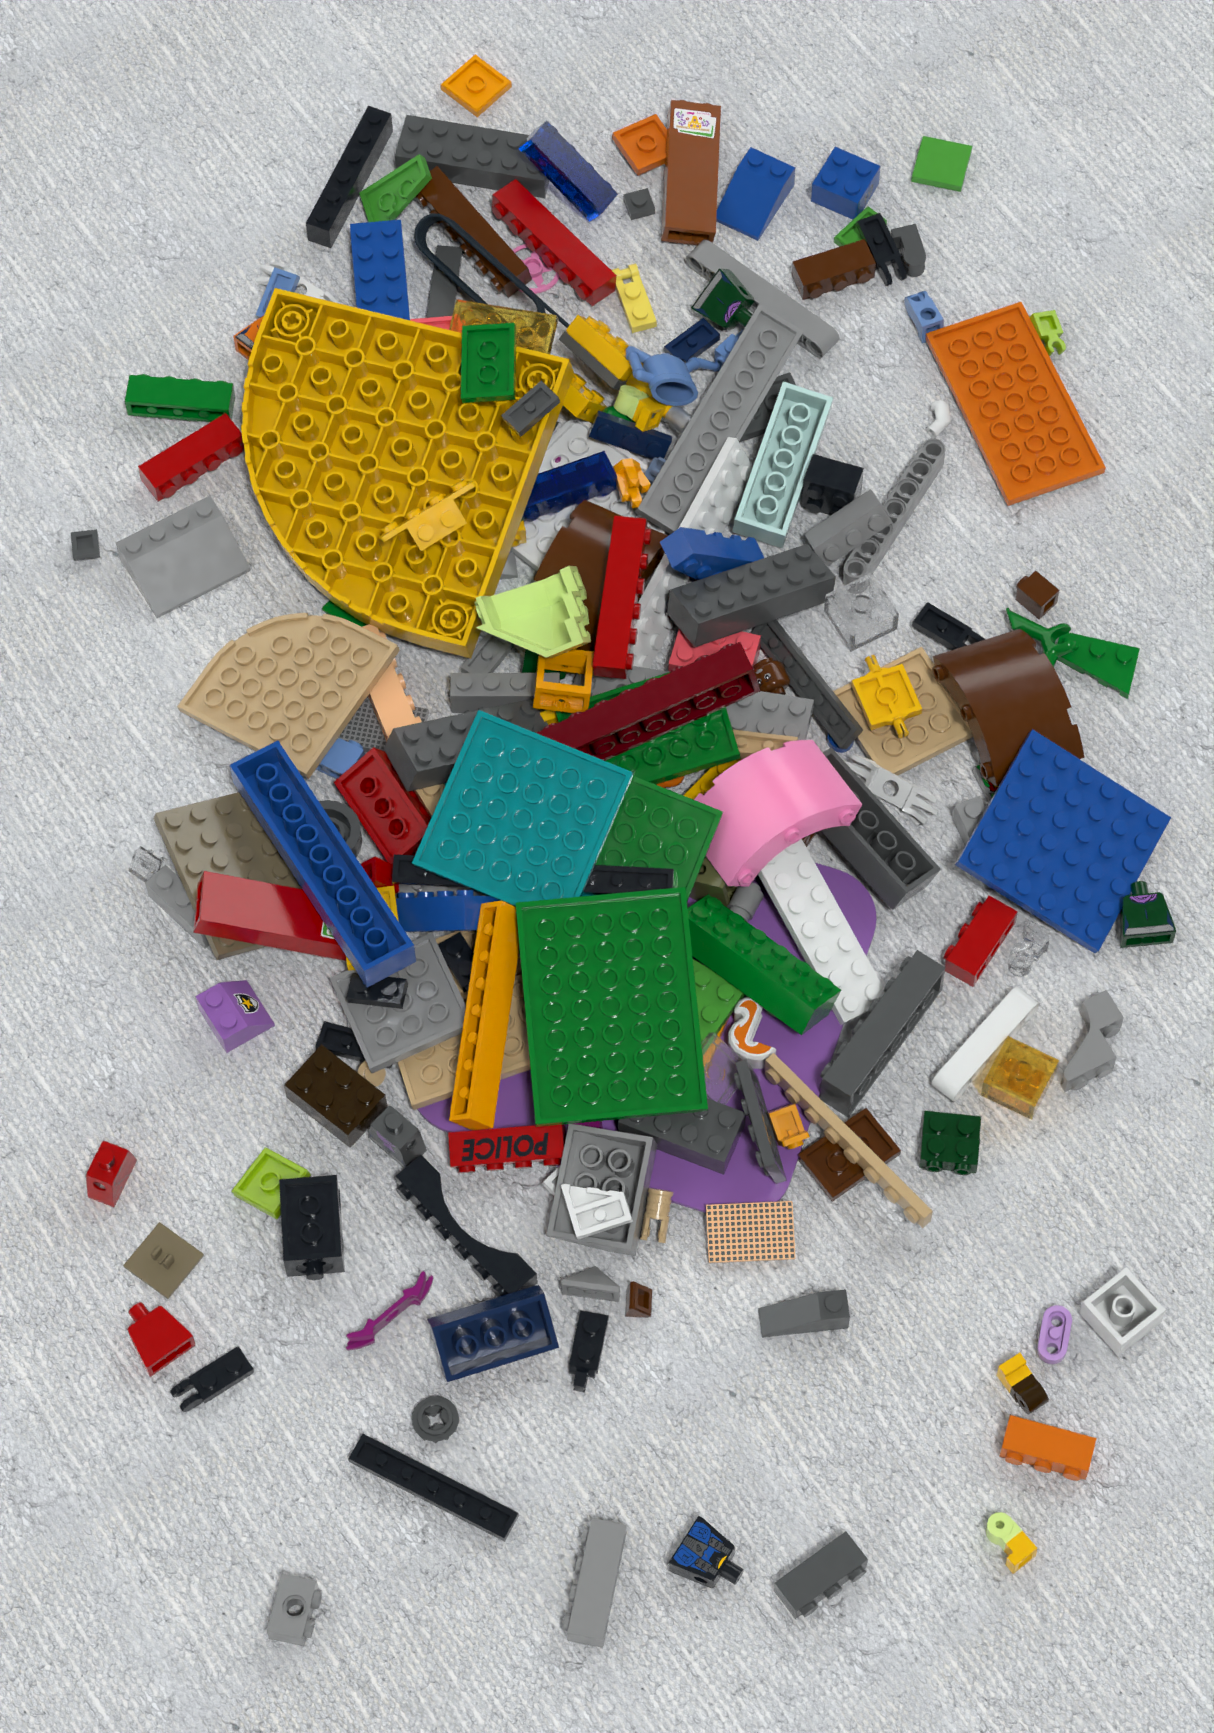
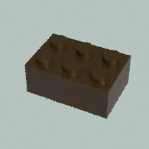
(335, 1096)

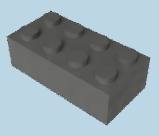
(697, 1137)

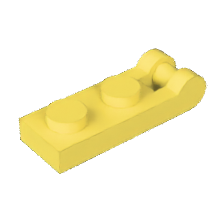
(634, 299)

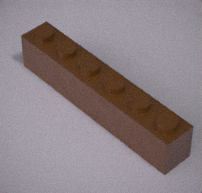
(445, 199)

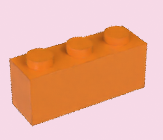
(1047, 1448)

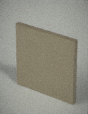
(163, 1260)

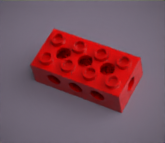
(383, 805)

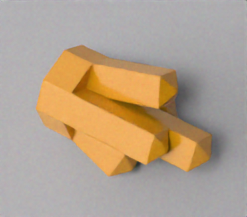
(631, 481)

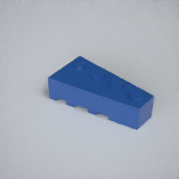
(706, 555)
(440, 913)

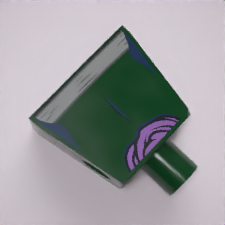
(725, 300)
(1145, 918)

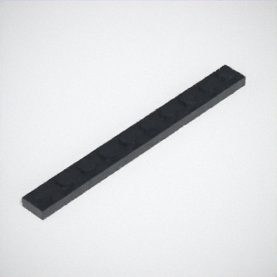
(603, 879)

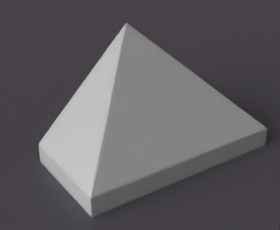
(591, 1284)

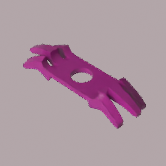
(411, 1296)

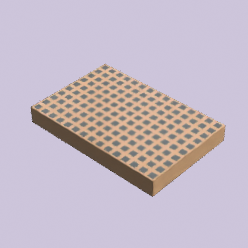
(750, 1232)

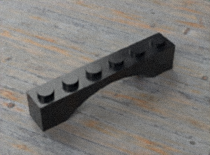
(502, 1269)

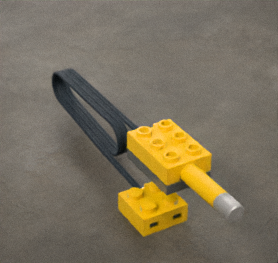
(584, 337)

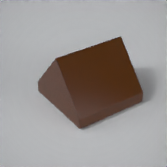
(638, 1300)

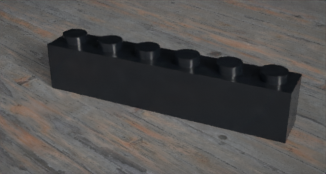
(349, 177)

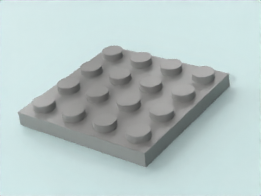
(429, 1015)

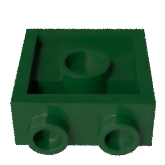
(950, 1142)

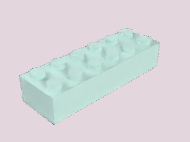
(782, 464)

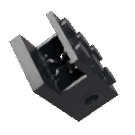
(311, 1226)

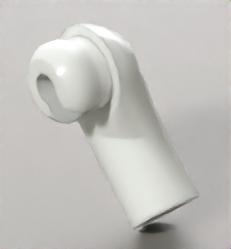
(942, 416)

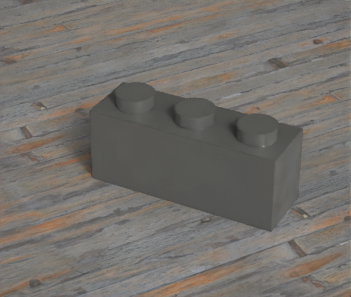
(821, 1576)

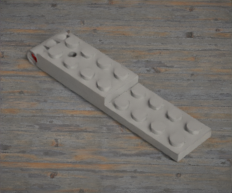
(757, 713)

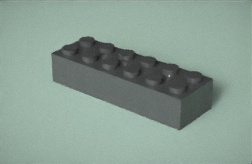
(470, 154)
(750, 595)
(428, 750)
(880, 845)
(881, 1033)

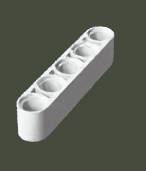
(985, 1044)

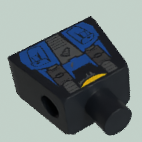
(705, 1556)

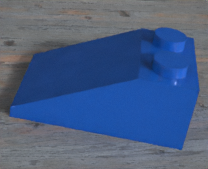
(755, 193)

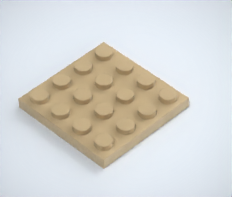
(930, 733)

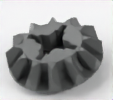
(431, 1407)

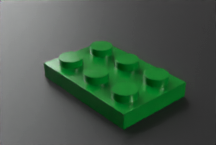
(488, 362)

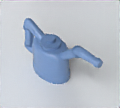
(667, 375)

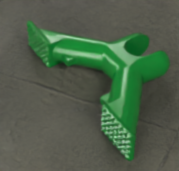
(1045, 636)

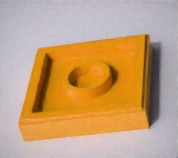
(476, 85)

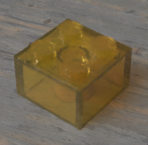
(1019, 1077)

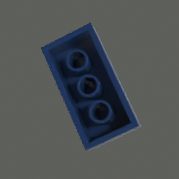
(493, 1333)

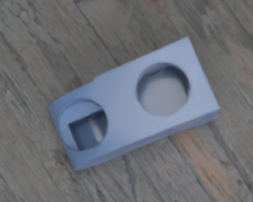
(923, 314)

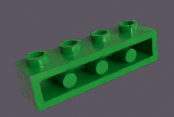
(179, 398)

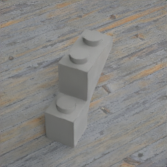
(1094, 1054)

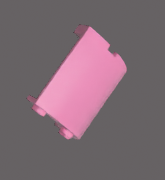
(773, 804)

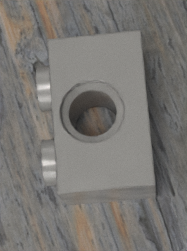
(292, 1592)

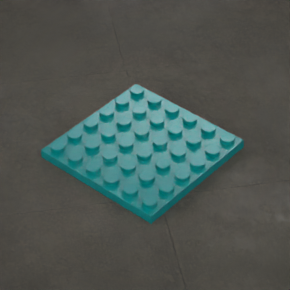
(521, 815)

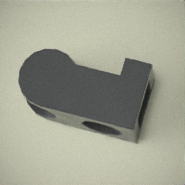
(911, 249)

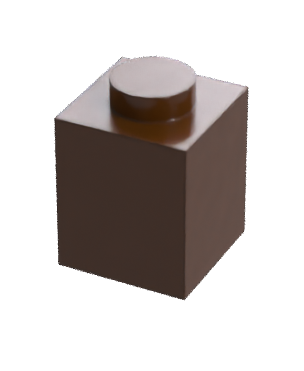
(1036, 594)

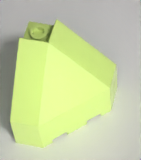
(541, 615)

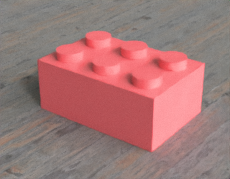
(685, 653)

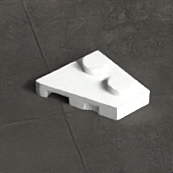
(595, 1209)

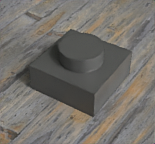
(639, 204)
(85, 544)

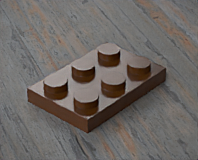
(832, 1168)

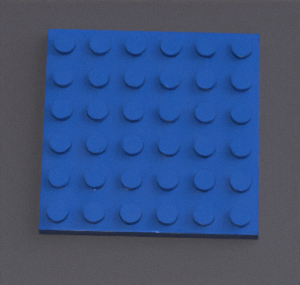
(1063, 841)

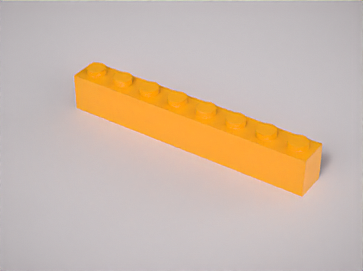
(486, 1017)

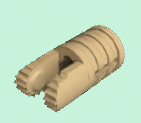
(657, 1208)

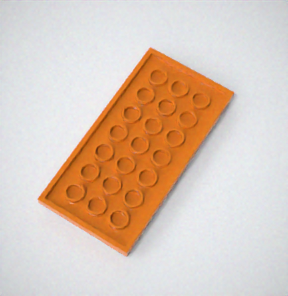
(1015, 403)

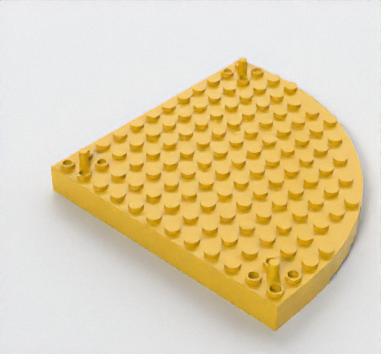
(360, 425)

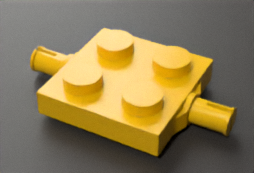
(886, 696)

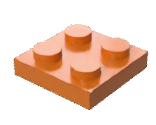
(643, 144)

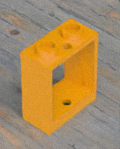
(575, 697)

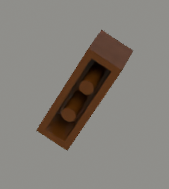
(833, 269)

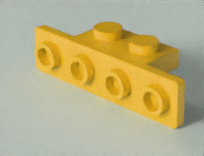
(434, 521)

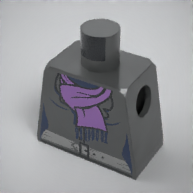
(393, 1135)

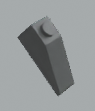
(806, 1314)

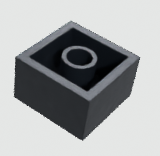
(830, 485)

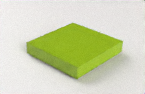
(261, 1181)

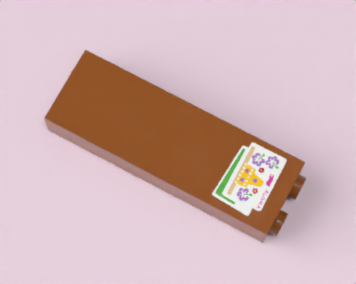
(691, 172)

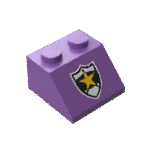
(233, 1013)

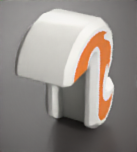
(741, 1034)

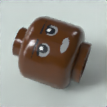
(771, 676)

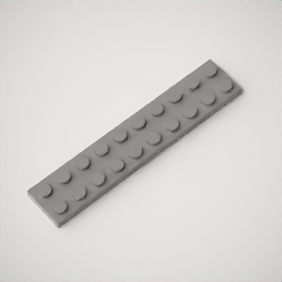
(721, 414)

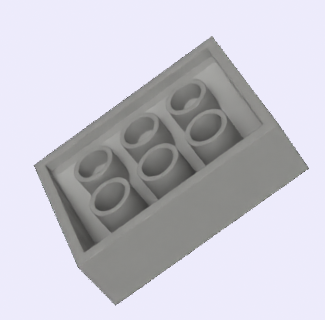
(182, 556)
(604, 1162)

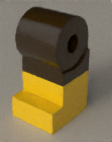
(1022, 1384)

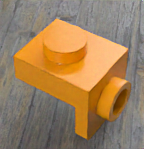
(787, 1126)

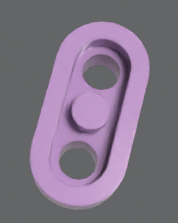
(1054, 1336)

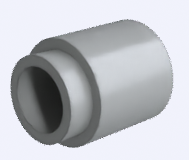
(746, 901)

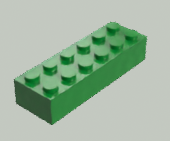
(759, 966)

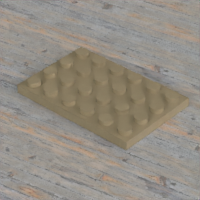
(221, 839)

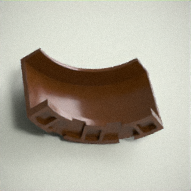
(587, 547)
(1005, 694)

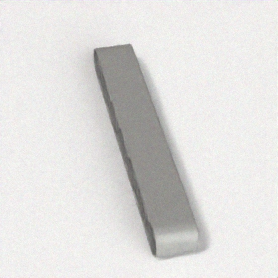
(817, 334)
(899, 504)

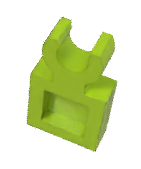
(1049, 330)

